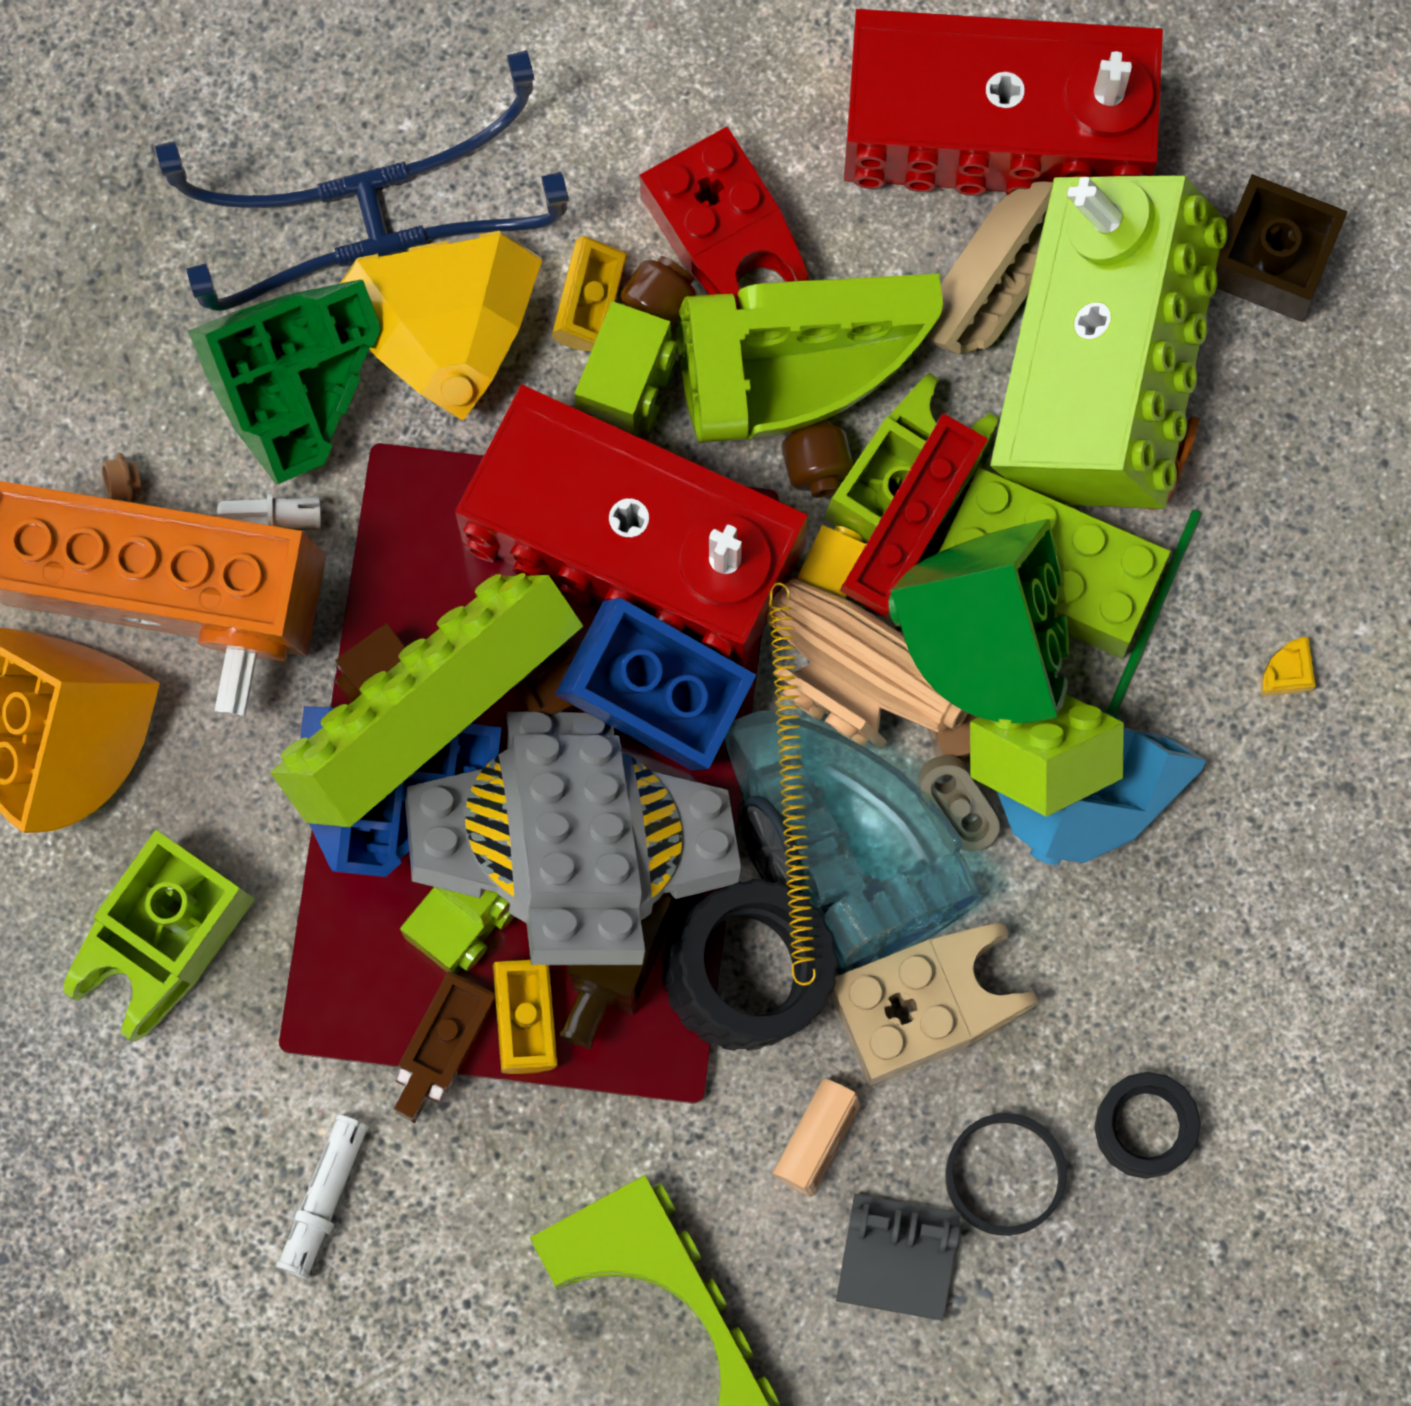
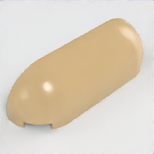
(992, 273)

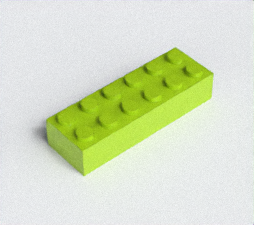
(425, 698)

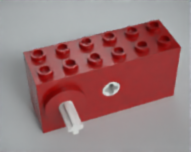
(998, 101)
(629, 524)

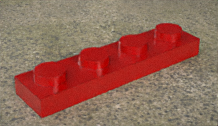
(914, 513)

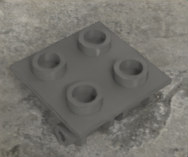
(898, 1257)

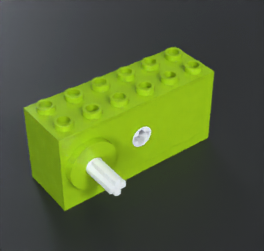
(1110, 341)

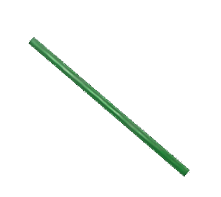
(1153, 613)

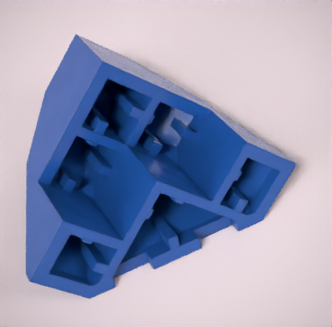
(381, 835)

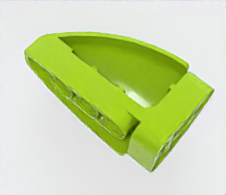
(797, 350)

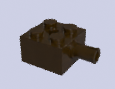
(1281, 218)
(614, 984)

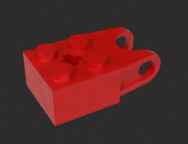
(721, 239)

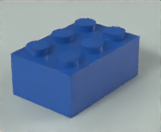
(655, 684)

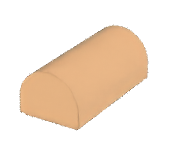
(817, 1137)

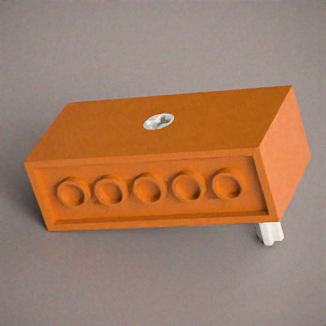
(163, 571)

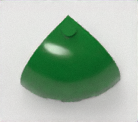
(989, 624)

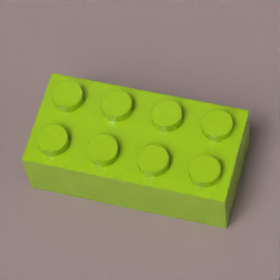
(1102, 568)

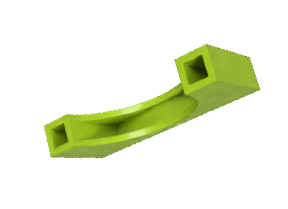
(634, 1239)

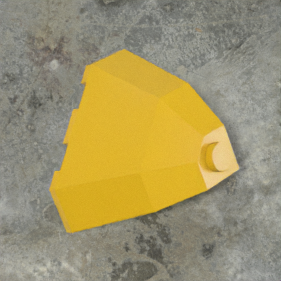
(449, 313)

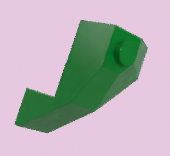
(289, 371)

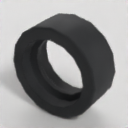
(1171, 1092)

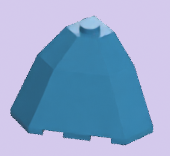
(1153, 775)

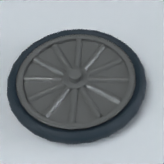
(765, 842)

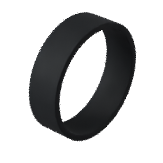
(1039, 1130)

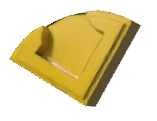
(1289, 670)

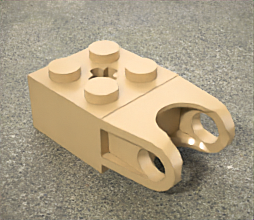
(944, 1001)

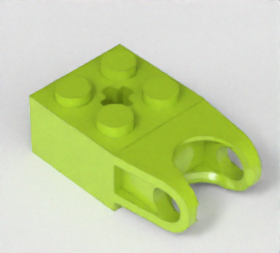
(887, 460)
(147, 942)

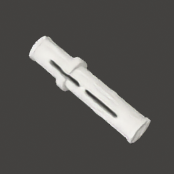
(322, 1197)

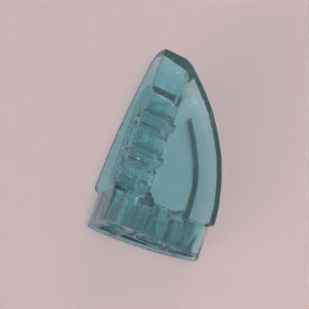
(877, 845)

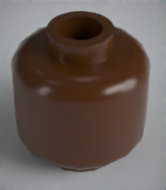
(659, 289)
(817, 458)

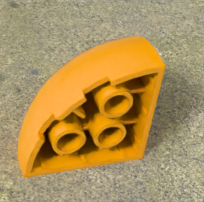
(65, 728)

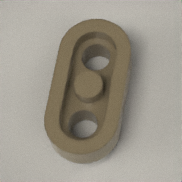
(958, 799)

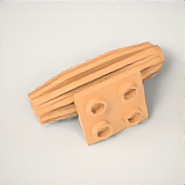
(854, 667)

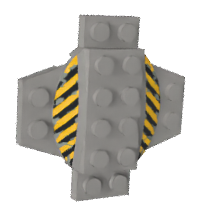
(572, 837)

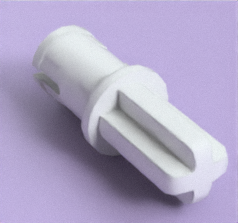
(278, 512)

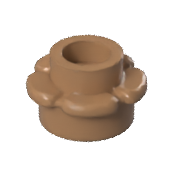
(120, 478)

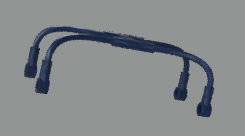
(365, 186)

